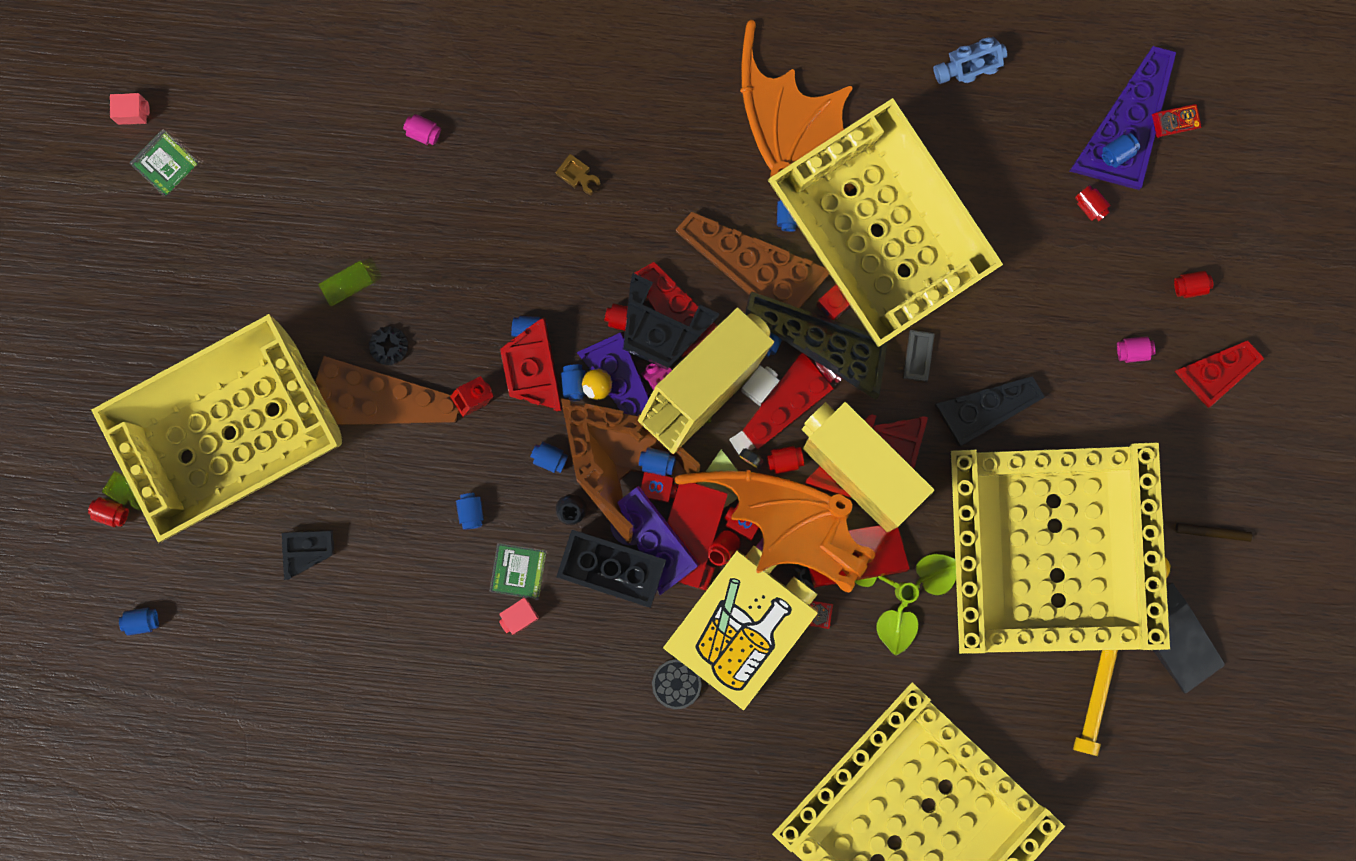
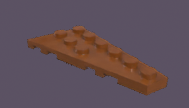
(371, 398)

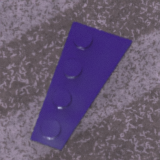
(627, 385)

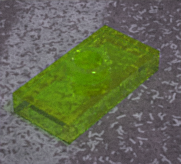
(345, 283)

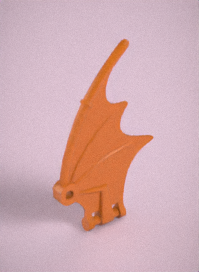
(782, 117)
(796, 523)

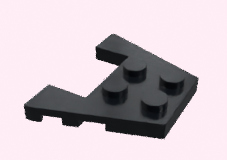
(655, 334)

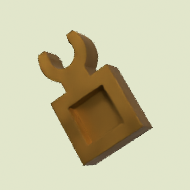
(575, 173)

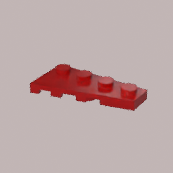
(791, 398)

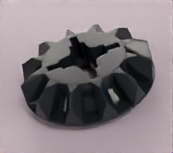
(395, 354)

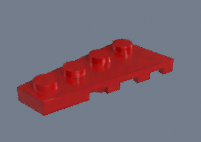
(671, 300)

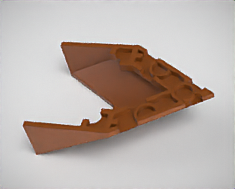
(606, 449)

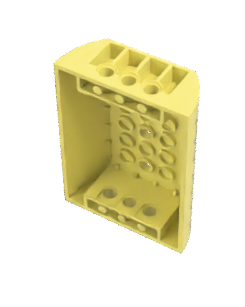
(910, 200)
(192, 409)

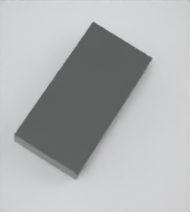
(918, 356)

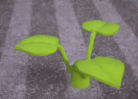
(900, 628)

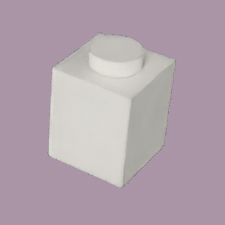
(760, 384)

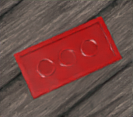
(696, 521)
(888, 558)

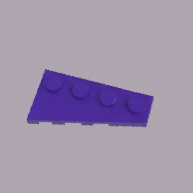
(657, 538)

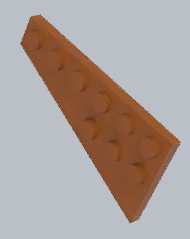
(752, 262)

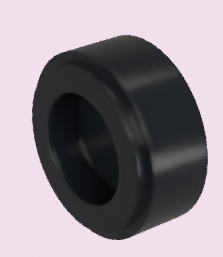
(751, 458)

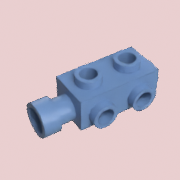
(971, 61)

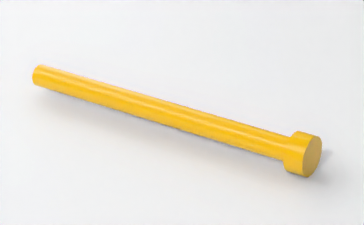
(1087, 742)

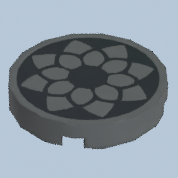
(676, 685)

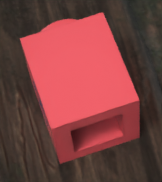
(129, 108)
(518, 617)

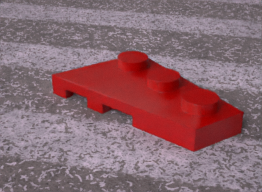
(1220, 372)

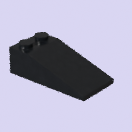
(611, 568)
(1191, 652)

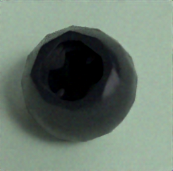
(571, 509)

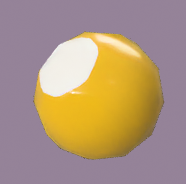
(597, 384)

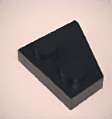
(305, 550)

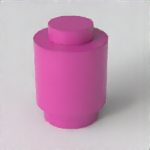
(422, 129)
(1135, 349)

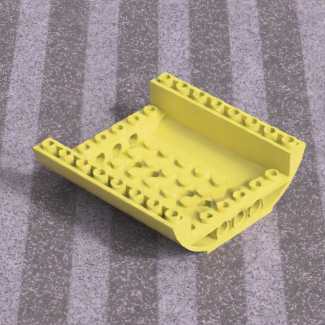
(1105, 548)
(889, 774)

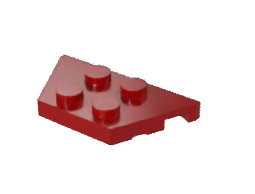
(531, 367)
(904, 437)

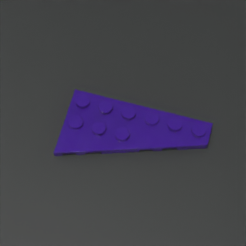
(1132, 115)

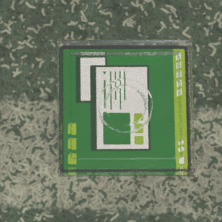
(164, 162)
(517, 571)

